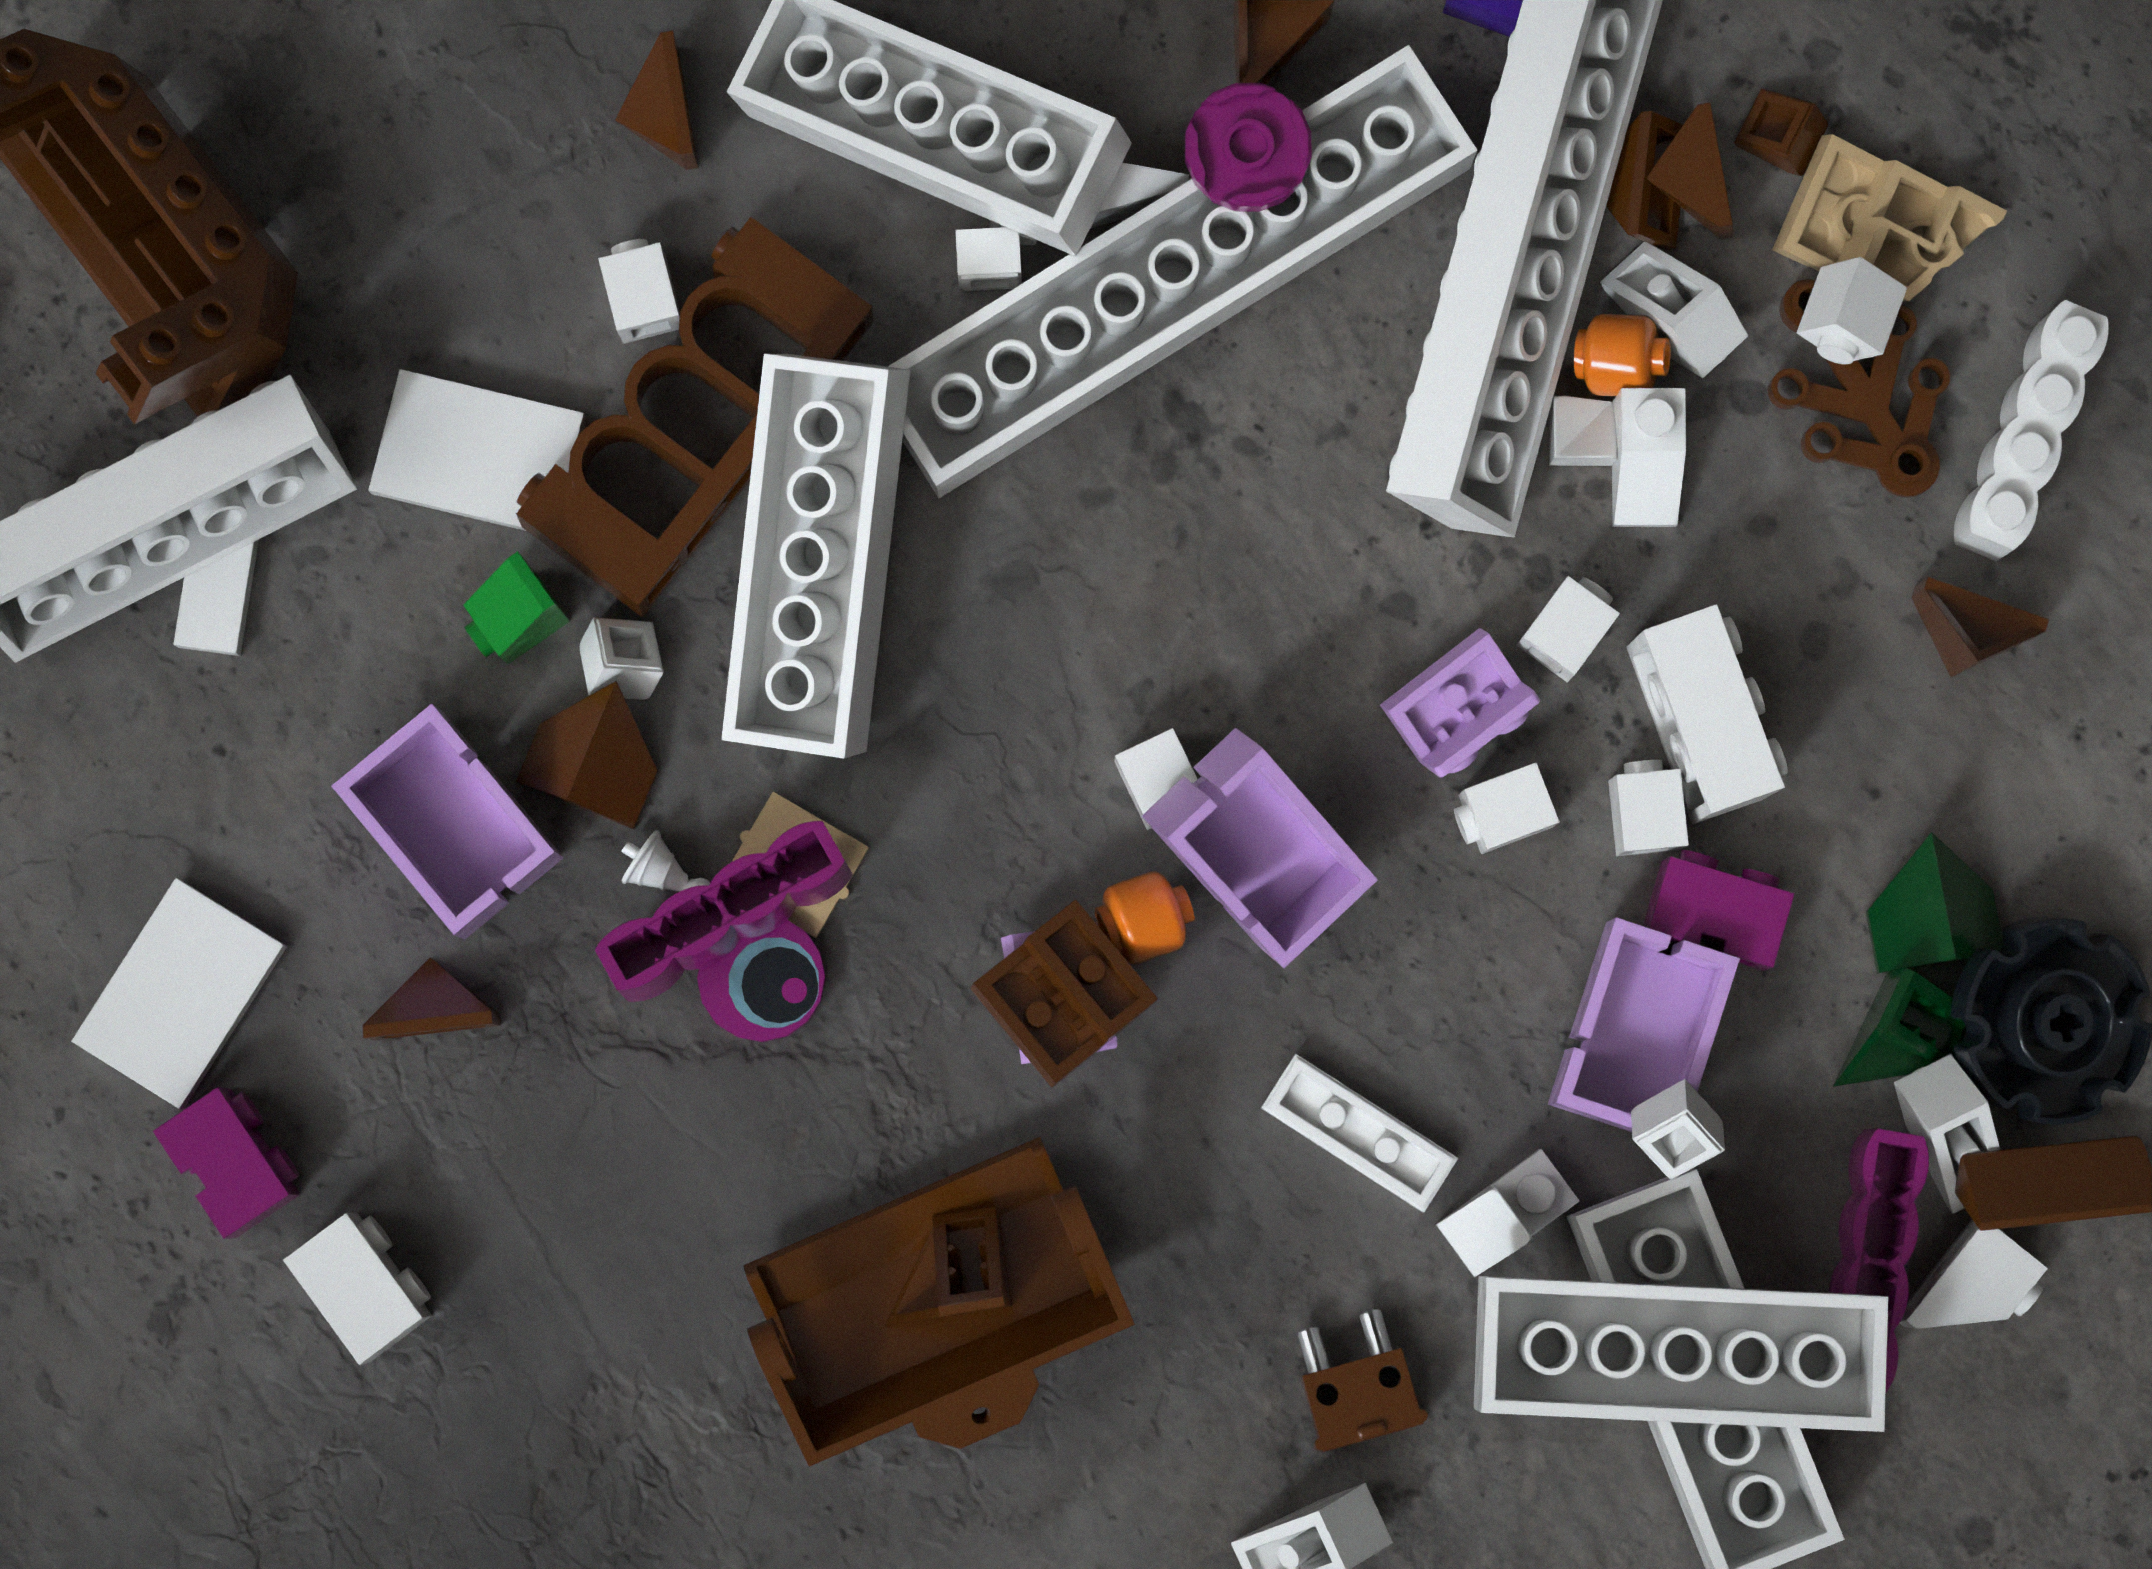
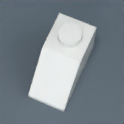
(1681, 304)
(1649, 456)
(1950, 1115)
(1976, 1281)
(1322, 1535)

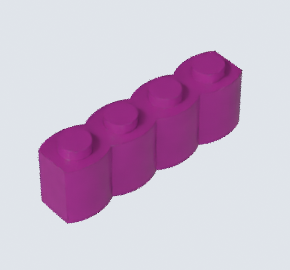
(709, 920)
(1881, 1223)

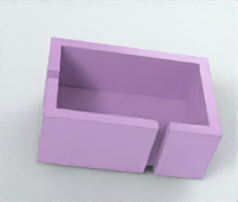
(447, 821)
(1260, 847)
(1641, 1022)

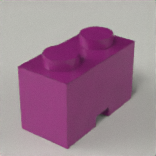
(1734, 912)
(231, 1158)

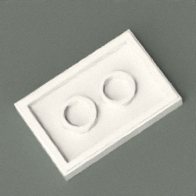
(468, 447)
(179, 993)

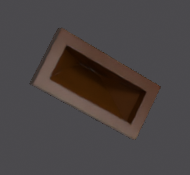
(659, 104)
(1693, 173)
(1633, 199)
(430, 1004)

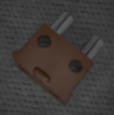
(1362, 1404)

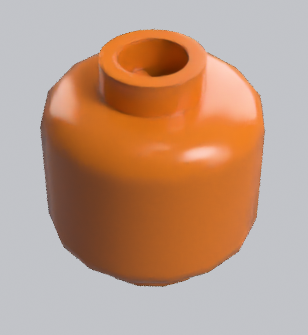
(1620, 353)
(1145, 917)

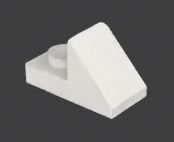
(1507, 1213)

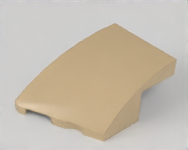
(1882, 213)

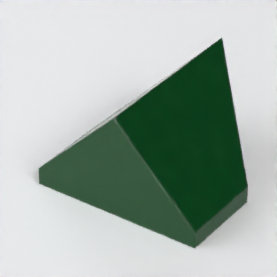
(1932, 912)
(1902, 1030)

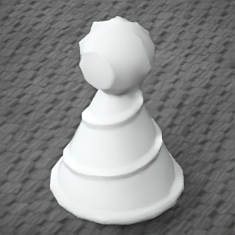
(656, 866)

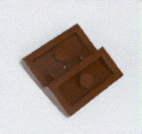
(1064, 993)

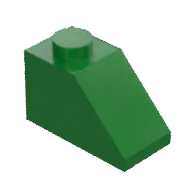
(512, 611)

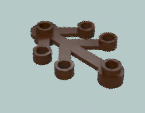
(1868, 402)

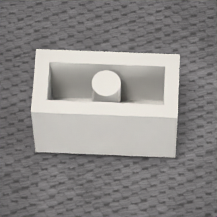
(360, 1286)

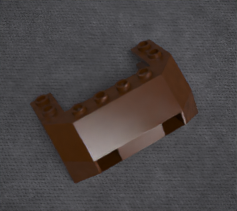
(148, 224)

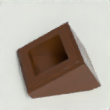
(1782, 131)

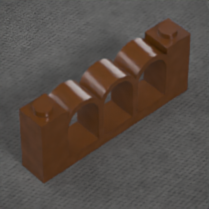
(571, 519)

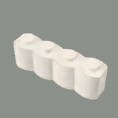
(2032, 417)

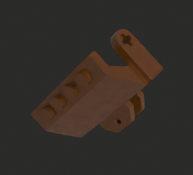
(854, 1379)

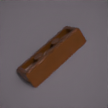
(2055, 1183)

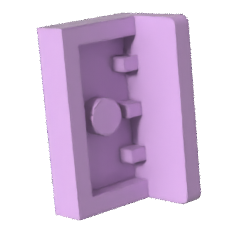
(1460, 705)

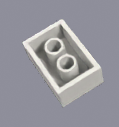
(1707, 713)

